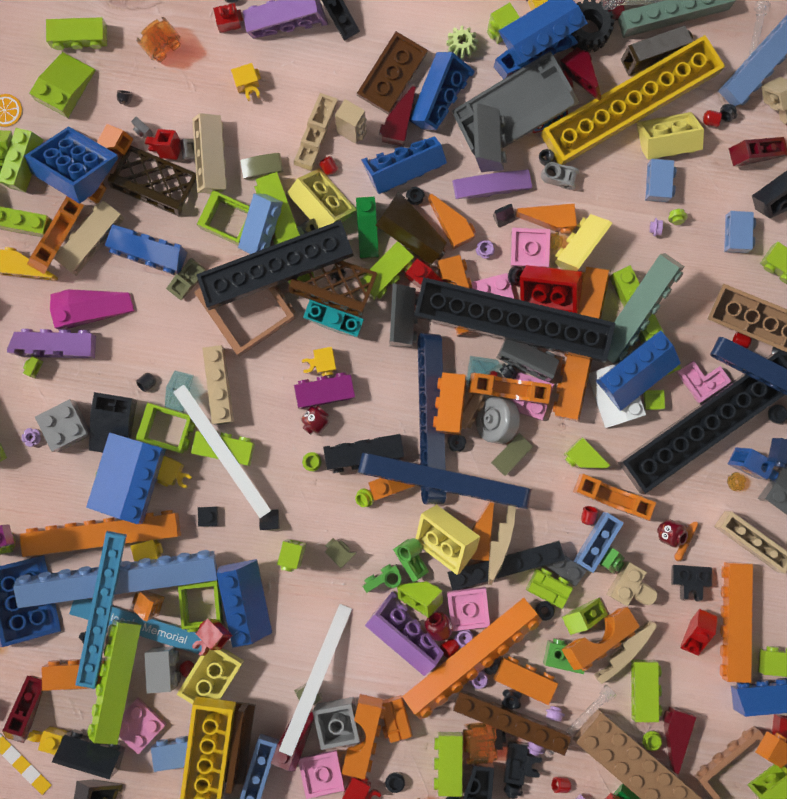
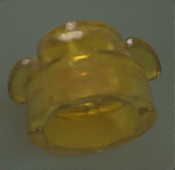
(555, 241)
(741, 481)

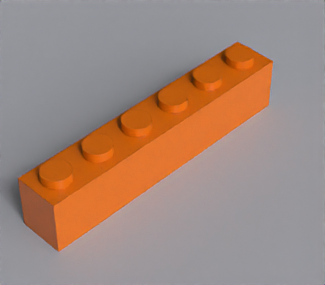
(737, 622)

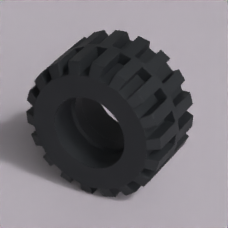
(602, 18)

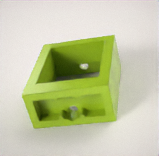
(209, 212)
(147, 422)
(184, 613)

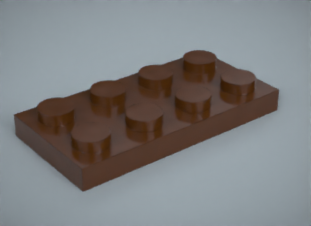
(392, 72)

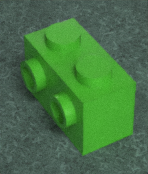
(555, 657)

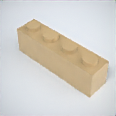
(209, 153)
(88, 238)
(218, 385)
(753, 541)

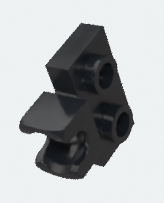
(691, 580)
(519, 763)

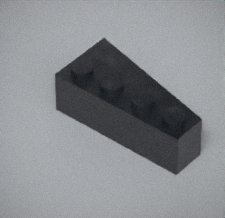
(349, 454)

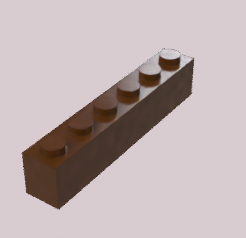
(512, 722)

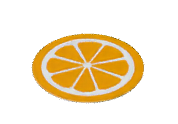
(9, 110)

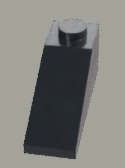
(341, 17)

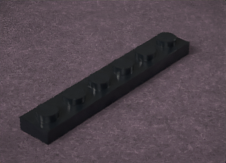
(512, 564)

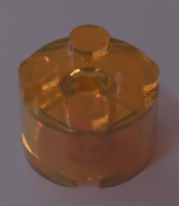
(159, 39)
(479, 743)

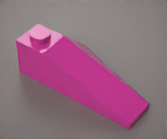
(81, 307)

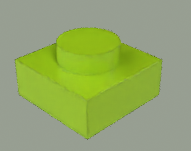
(32, 367)
(654, 400)

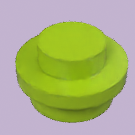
(677, 216)
(311, 461)
(364, 498)
(652, 741)

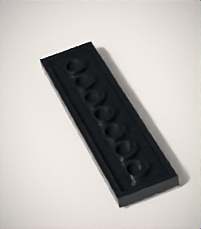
(274, 265)

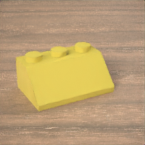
(670, 135)
(320, 199)
(582, 242)
(446, 538)
(211, 675)

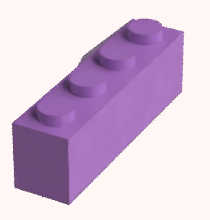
(282, 16)
(53, 344)
(404, 635)

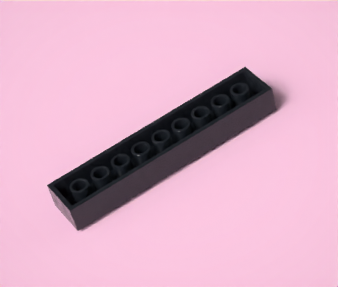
(514, 320)
(699, 430)

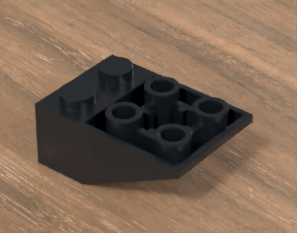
(110, 415)

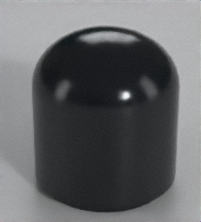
(146, 382)

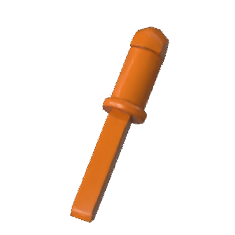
(682, 548)

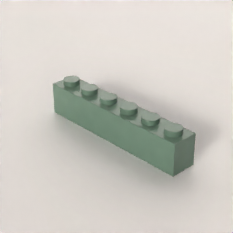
(668, 13)
(643, 304)

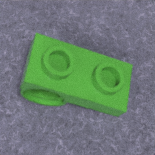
(408, 554)
(612, 560)
(372, 581)

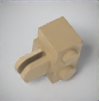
(775, 95)
(629, 585)

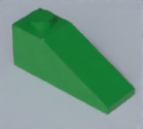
(366, 227)

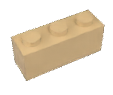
(351, 121)

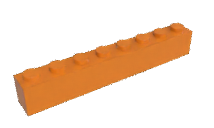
(577, 369)
(93, 535)
(472, 659)

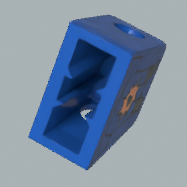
(753, 464)

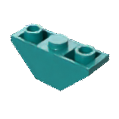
(333, 319)

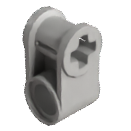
(564, 175)

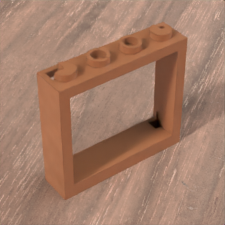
(278, 295)
(722, 759)

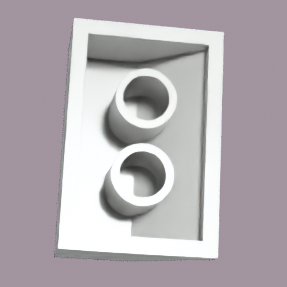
(608, 411)

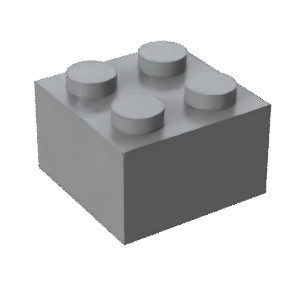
(63, 425)
(161, 669)
(336, 723)

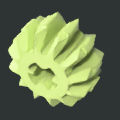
(467, 46)

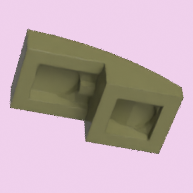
(261, 165)
(186, 279)
(512, 454)

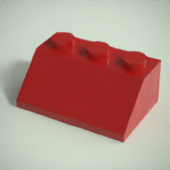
(551, 287)

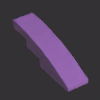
(492, 184)

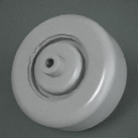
(498, 420)

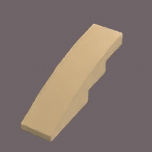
(315, 131)
(499, 549)
(629, 650)

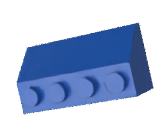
(541, 28)
(639, 370)
(244, 602)
(760, 698)

